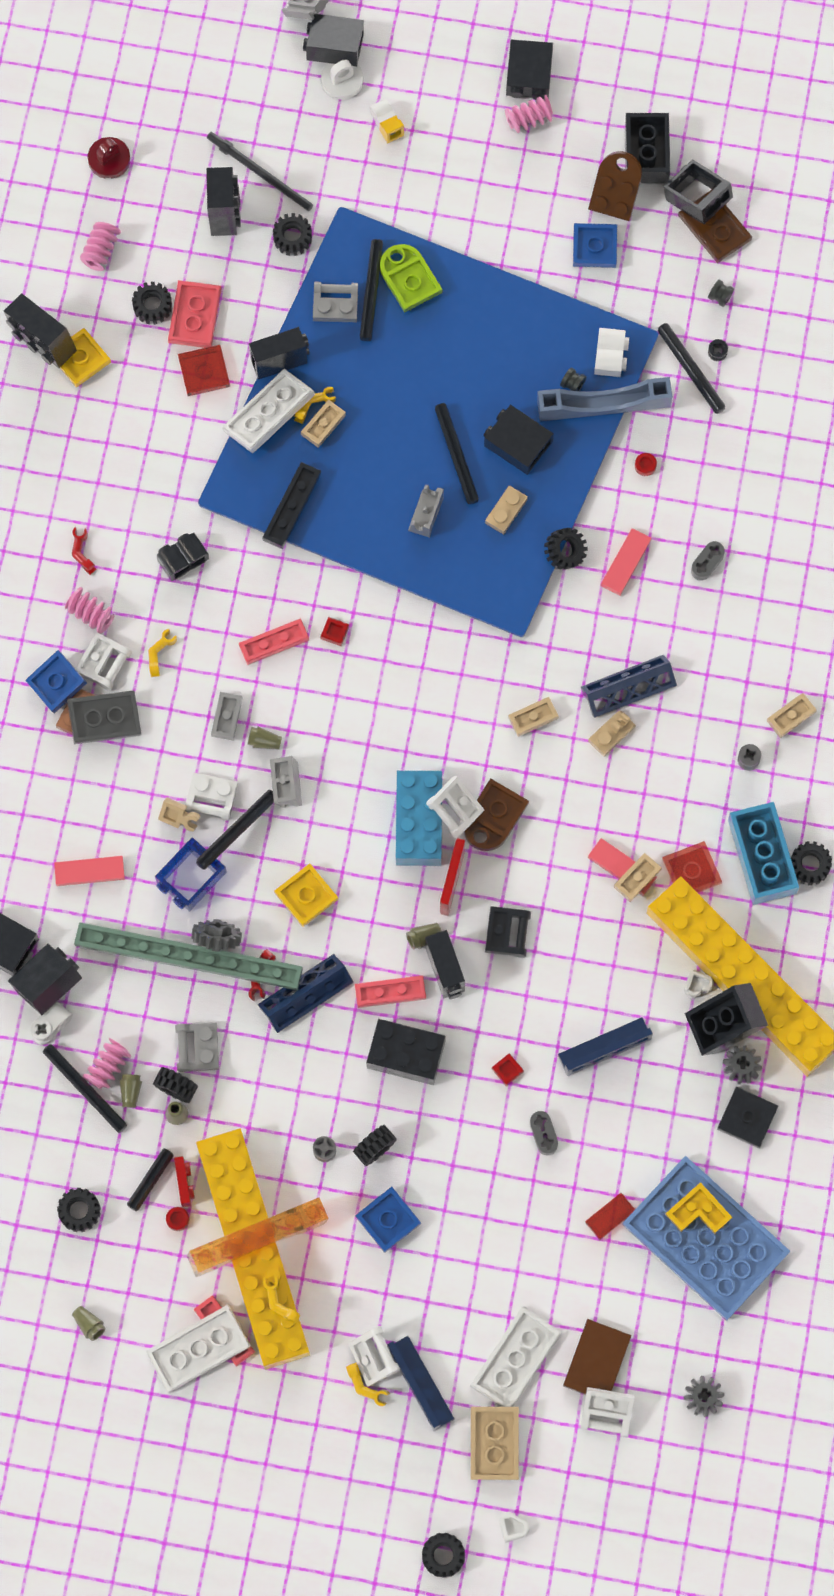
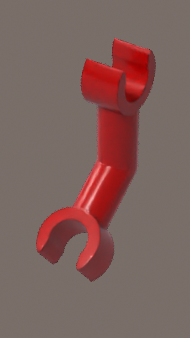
(86, 563)
(256, 986)

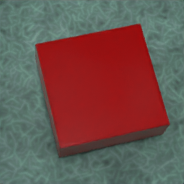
(334, 631)
(507, 1069)

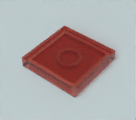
(203, 370)
(694, 866)

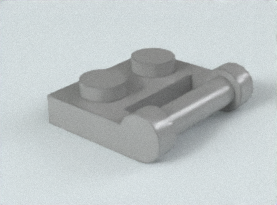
(335, 308)
(205, 1047)

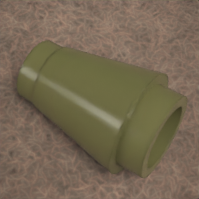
(263, 739)
(417, 935)
(130, 1089)
(179, 1117)
(88, 1323)

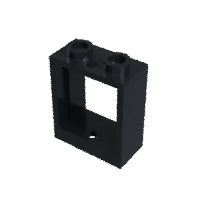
(711, 204)

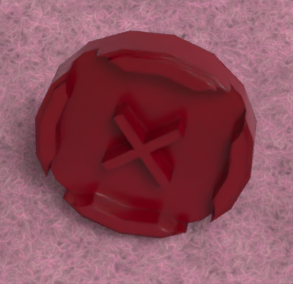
(108, 157)

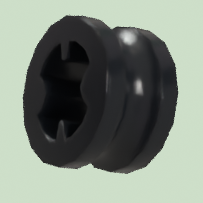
(717, 356)

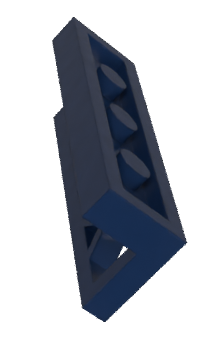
(626, 678)
(308, 996)
(605, 1046)
(420, 1383)

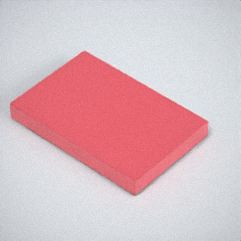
(194, 314)

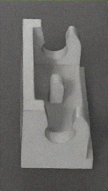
(426, 511)
(285, 781)

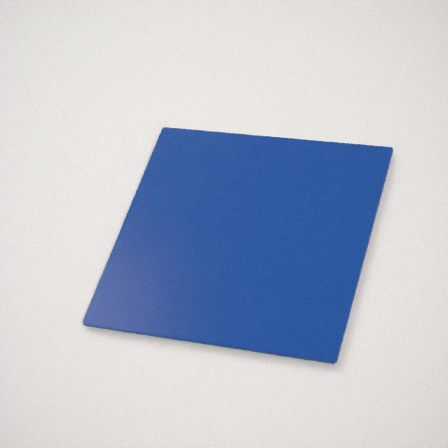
(477, 351)

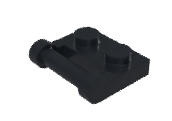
(499, 931)

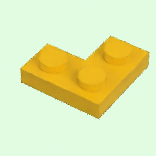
(700, 1204)

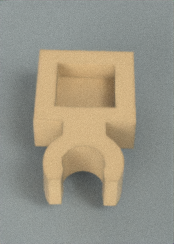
(176, 815)

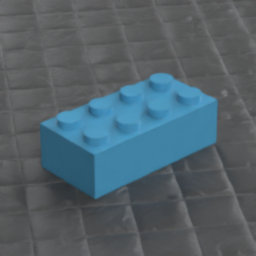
(416, 824)
(763, 853)

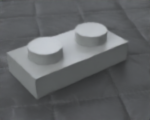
(226, 716)

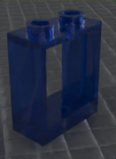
(196, 849)

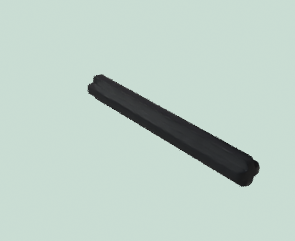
(371, 290)
(691, 368)
(456, 453)
(235, 830)
(84, 1088)

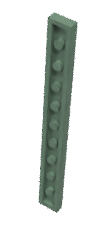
(188, 956)

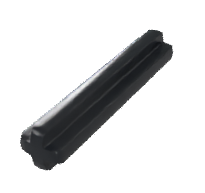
(150, 1179)

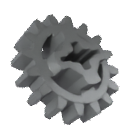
(216, 935)

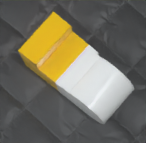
(387, 121)

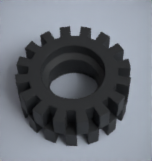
(288, 223)
(152, 291)
(576, 544)
(820, 853)
(175, 1085)
(374, 1145)
(74, 1196)
(429, 1561)

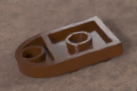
(616, 187)
(500, 815)

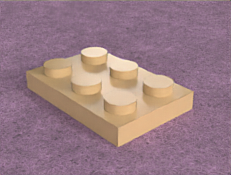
(494, 1443)

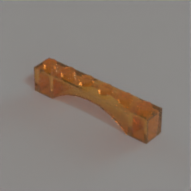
(244, 1241)

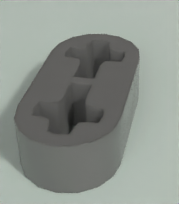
(703, 558)
(549, 1131)

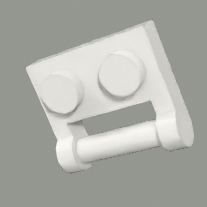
(97, 657)
(214, 790)
(460, 801)
(368, 1357)
(610, 1405)

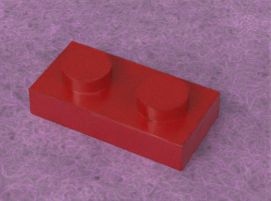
(185, 1191)

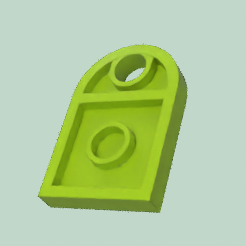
(409, 278)

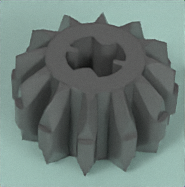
(734, 1068)
(696, 1391)

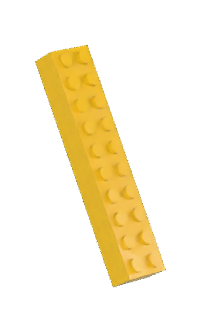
(731, 962)
(240, 1206)

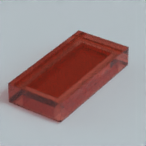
(610, 1216)

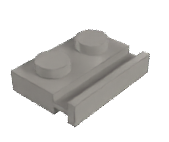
(304, 8)

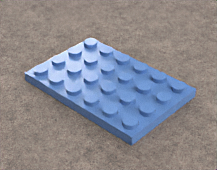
(717, 1266)

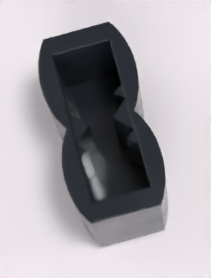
(182, 556)

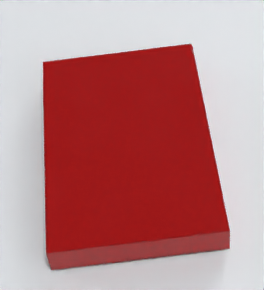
(452, 877)

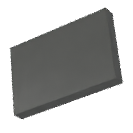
(104, 717)

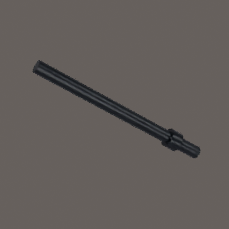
(227, 148)

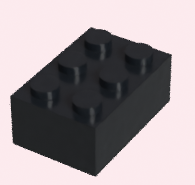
(649, 142)
(223, 201)
(39, 331)
(726, 1019)
(405, 1051)

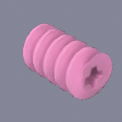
(529, 113)
(97, 245)
(89, 611)
(107, 1065)

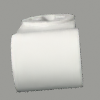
(52, 1021)

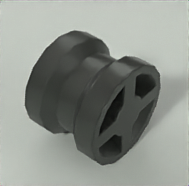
(721, 293)
(573, 380)

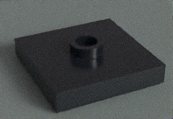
(747, 1117)

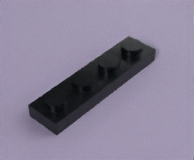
(291, 505)

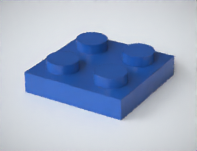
(595, 245)
(56, 681)
(388, 1219)

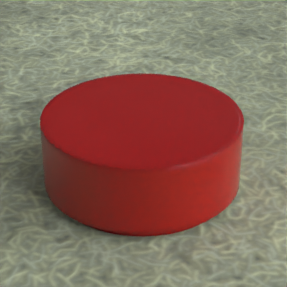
(645, 464)
(177, 1218)

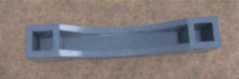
(566, 404)

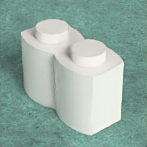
(610, 352)

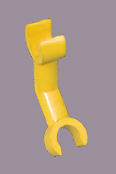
(318, 397)
(157, 647)
(274, 1305)
(354, 1373)

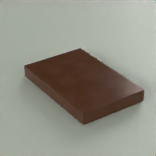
(720, 234)
(597, 1358)

